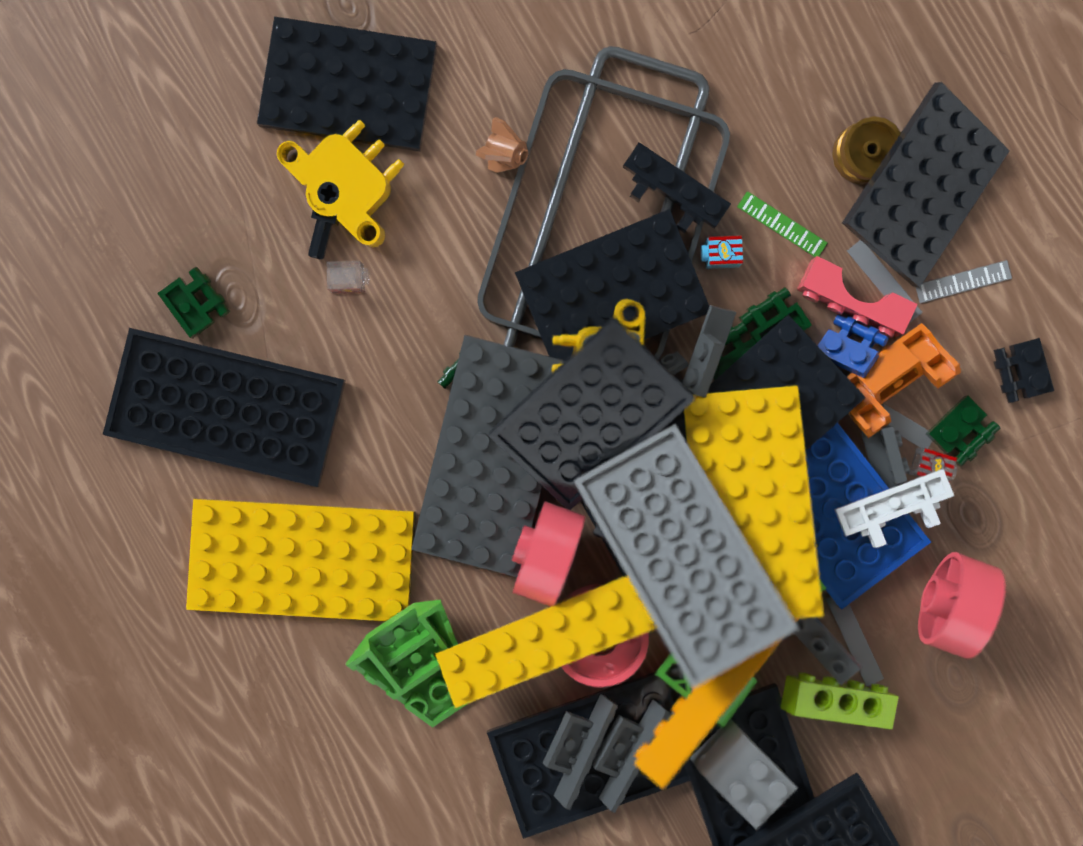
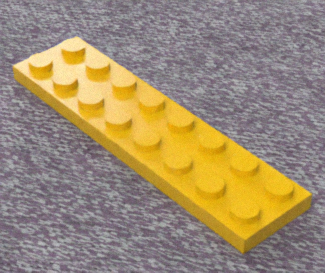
(544, 641)

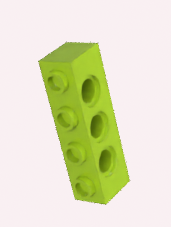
(876, 712)

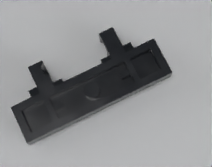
(658, 174)

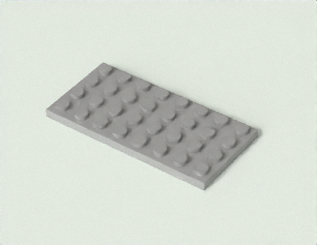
(685, 556)

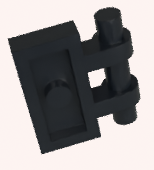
(1030, 369)

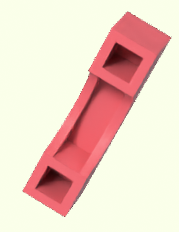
(825, 283)

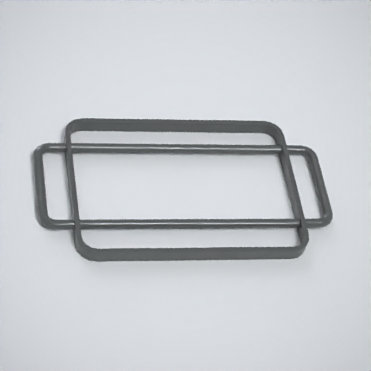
(592, 83)

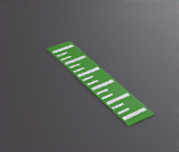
(782, 224)

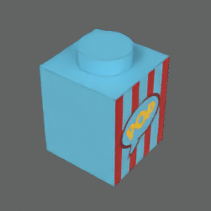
(722, 252)

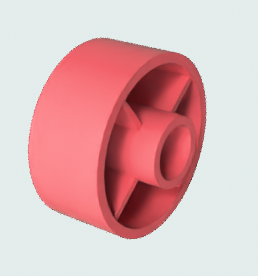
(547, 553)
(961, 605)
(610, 664)

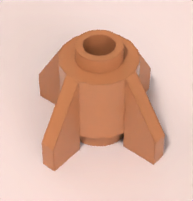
(503, 148)

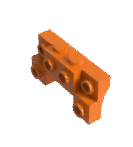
(896, 368)

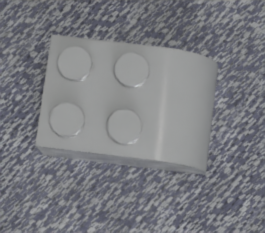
(743, 773)

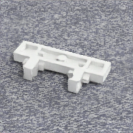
(872, 512)

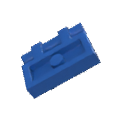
(850, 354)

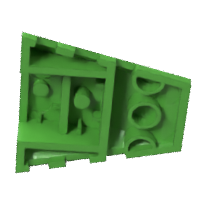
(404, 663)

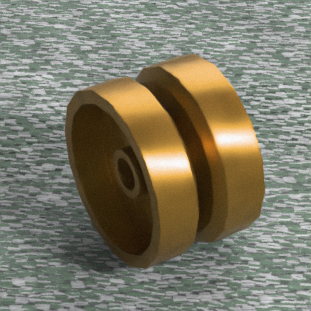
(851, 148)

